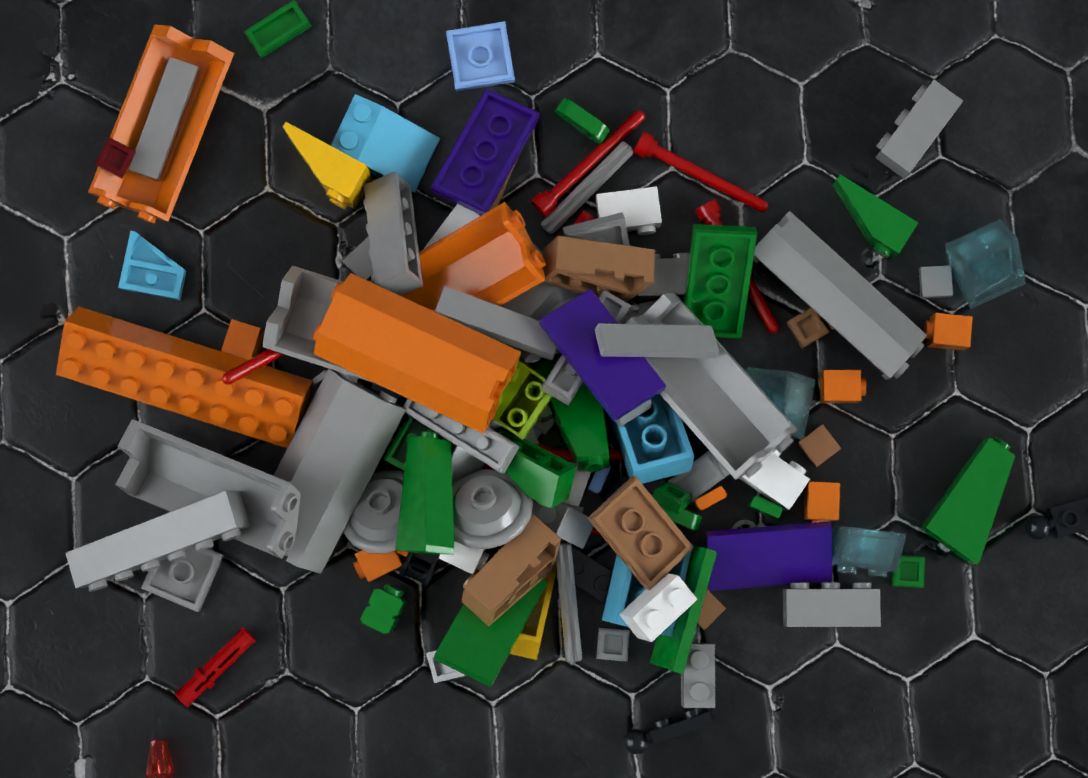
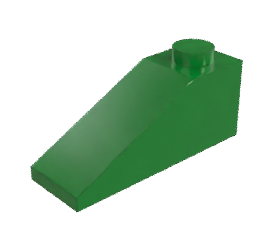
(877, 220)
(539, 472)

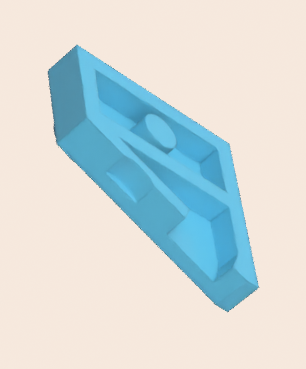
(150, 270)

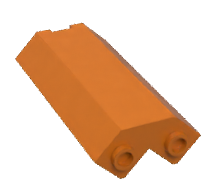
(138, 193)
(482, 259)
(415, 352)

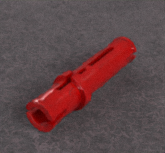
(205, 676)

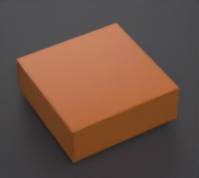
(710, 498)

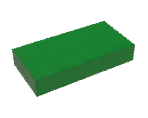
(277, 29)

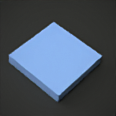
(480, 56)

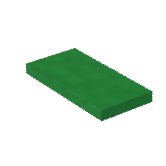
(720, 276)
(481, 649)
(674, 651)

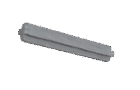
(587, 188)
(568, 603)

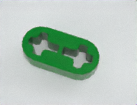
(582, 120)
(684, 519)

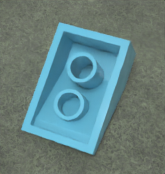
(385, 141)

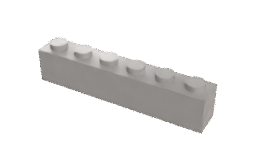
(157, 540)

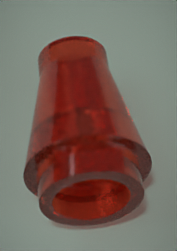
(159, 760)

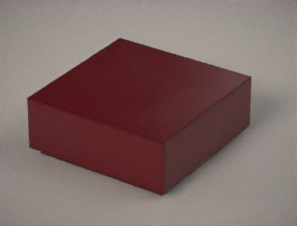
(115, 158)

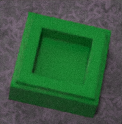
(672, 497)
(765, 507)
(909, 572)

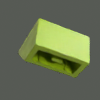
(522, 400)

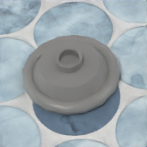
(488, 509)
(376, 516)

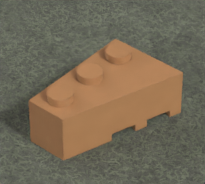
(598, 266)
(512, 572)

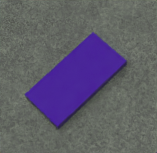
(485, 152)
(616, 382)
(771, 555)

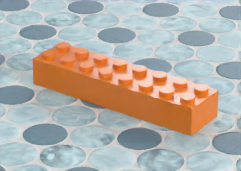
(181, 377)

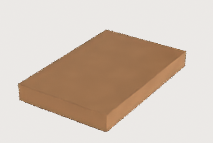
(640, 533)

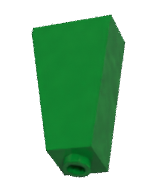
(580, 425)
(427, 497)
(971, 502)

